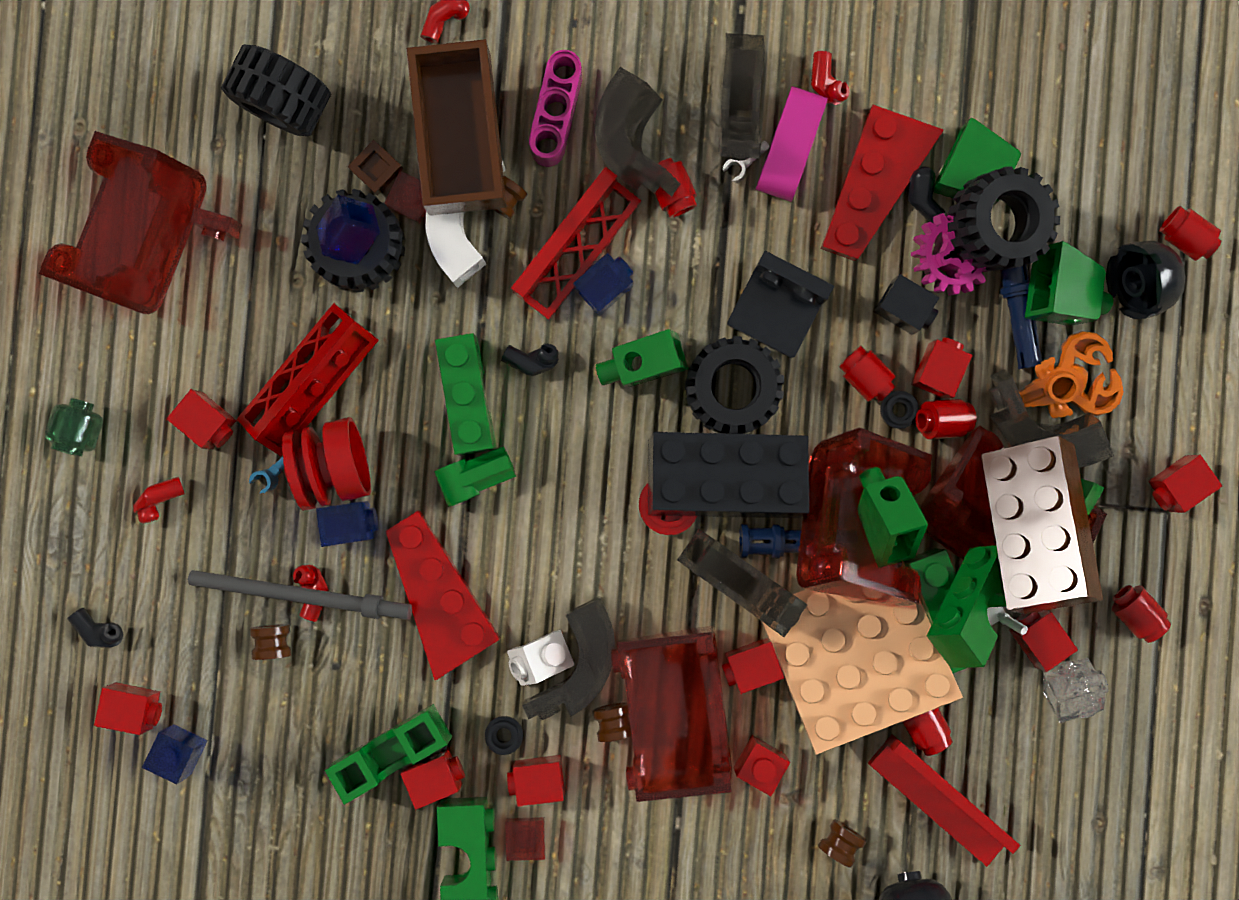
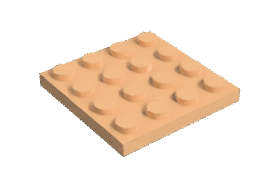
(860, 667)

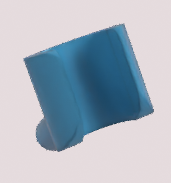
(270, 474)

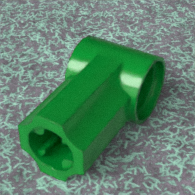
(467, 478)

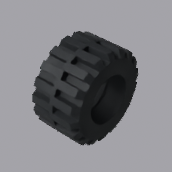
(276, 90)
(1032, 215)
(372, 267)
(757, 362)

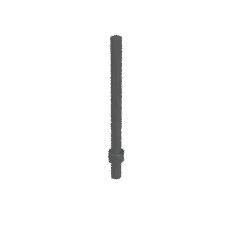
(370, 605)

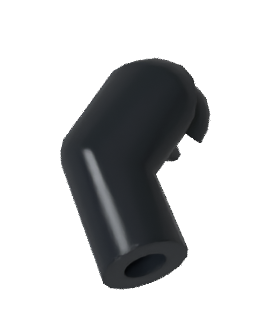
(921, 193)
(533, 362)
(96, 634)

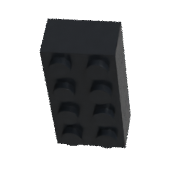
(728, 475)

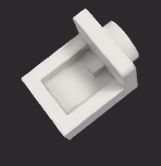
(540, 659)

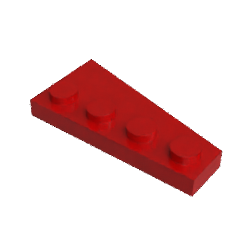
(878, 174)
(442, 604)

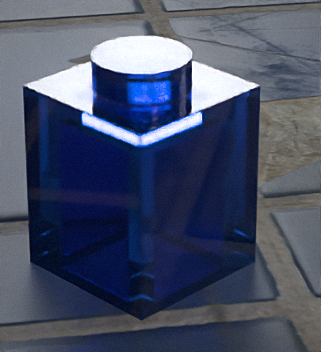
(347, 229)
(604, 283)
(346, 523)
(174, 754)

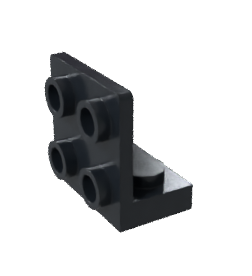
(779, 304)

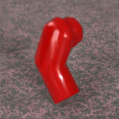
(439, 14)
(824, 83)
(153, 496)
(310, 577)

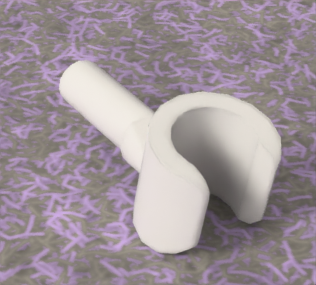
(745, 163)
(998, 614)

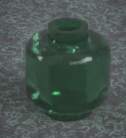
(74, 427)

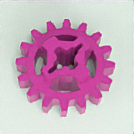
(960, 270)

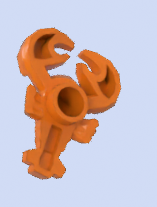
(1068, 380)

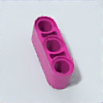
(555, 90)
(791, 144)

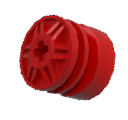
(317, 466)

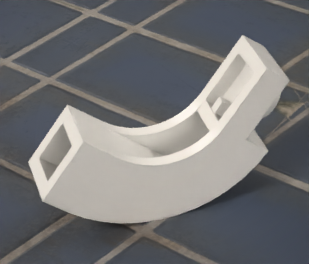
(451, 247)

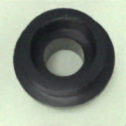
(911, 408)
(503, 747)

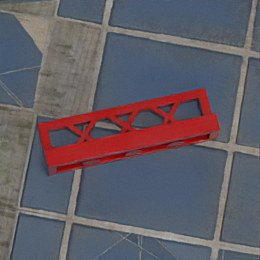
(566, 233)
(309, 383)
(941, 801)

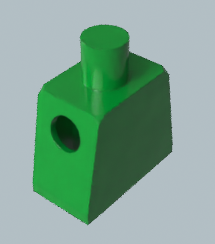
(974, 154)
(1067, 287)
(660, 356)
(890, 517)

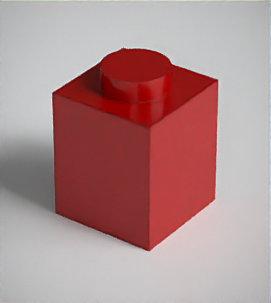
(942, 368)
(202, 420)
(1184, 484)
(1045, 640)
(752, 666)
(128, 708)
(761, 765)
(433, 778)
(537, 780)

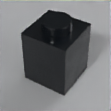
(907, 305)

